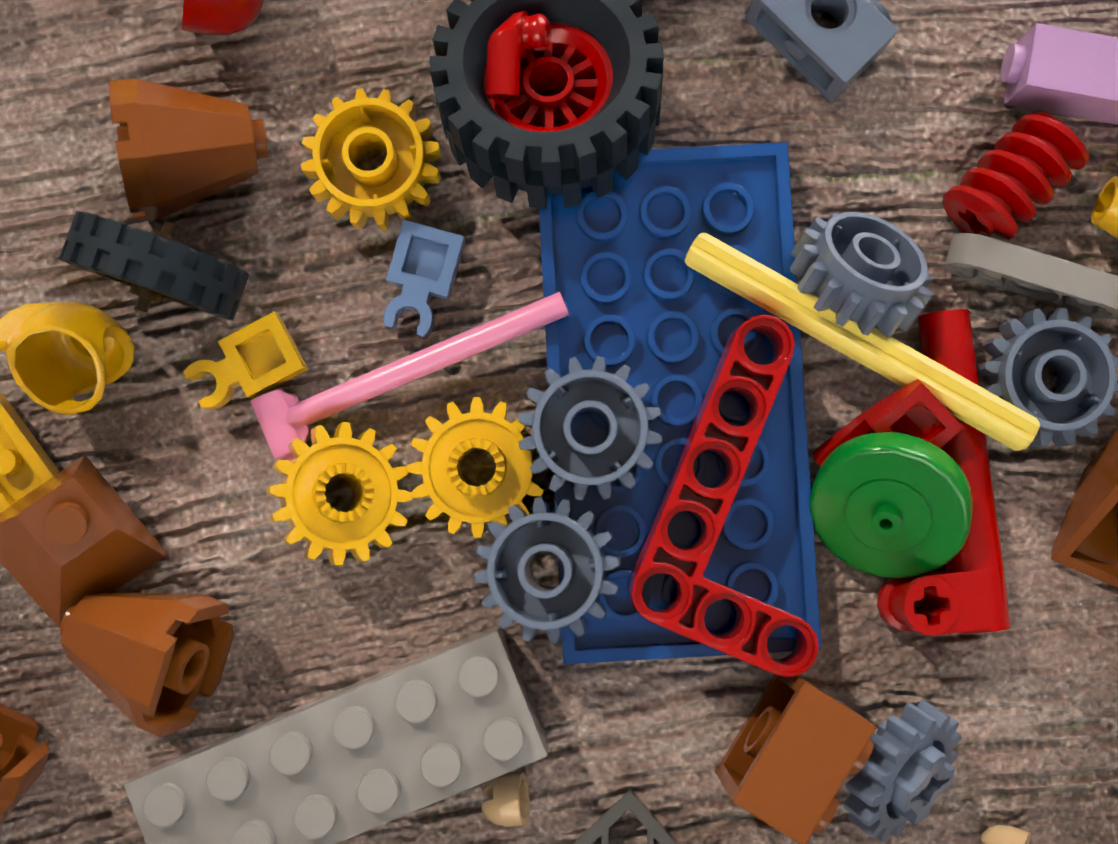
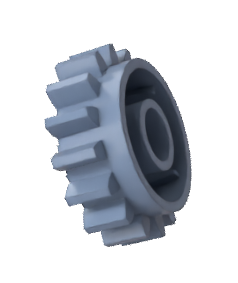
(863, 271)
(1082, 370)
(597, 393)
(512, 578)

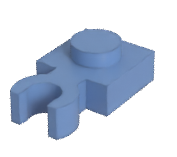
(424, 267)

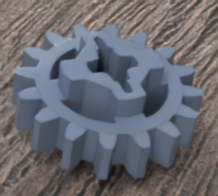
(904, 771)

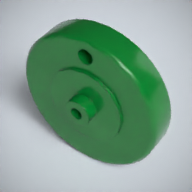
(891, 505)

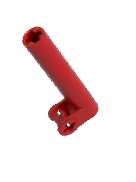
(972, 586)

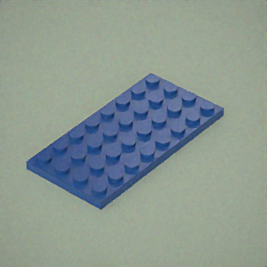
(646, 309)

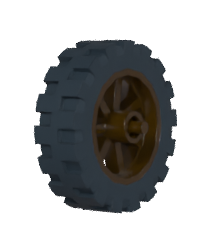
(154, 265)

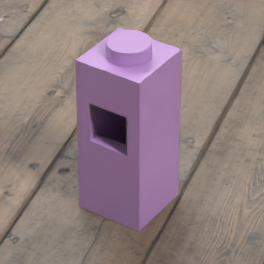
(1063, 73)

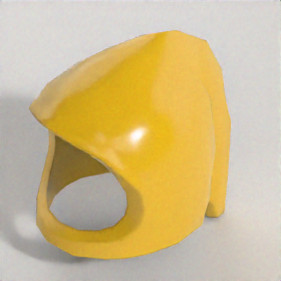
(64, 352)

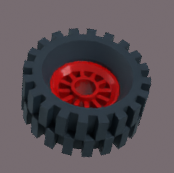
(607, 106)

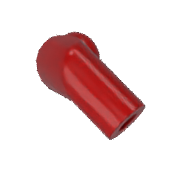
(508, 47)

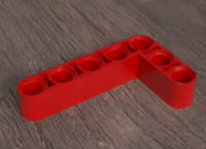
(711, 506)

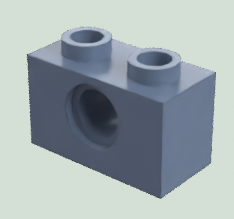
(825, 56)

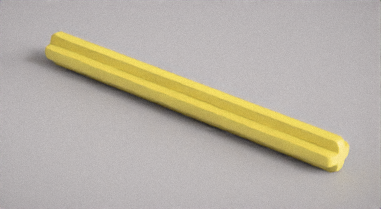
(875, 351)

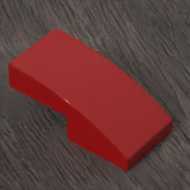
(906, 411)

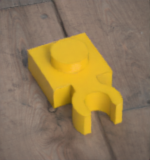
(256, 359)

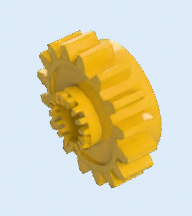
(367, 126)
(444, 459)
(373, 488)

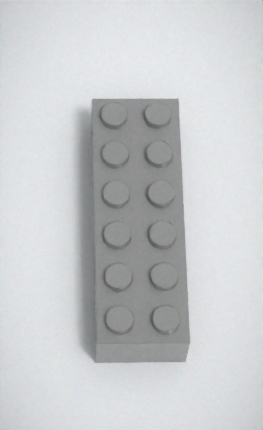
(351, 754)

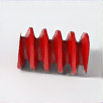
(1014, 176)

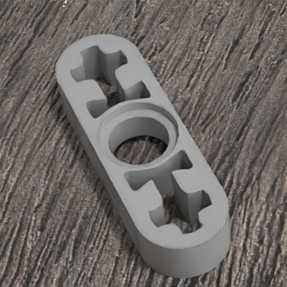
(1033, 275)

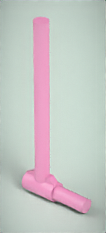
(287, 418)

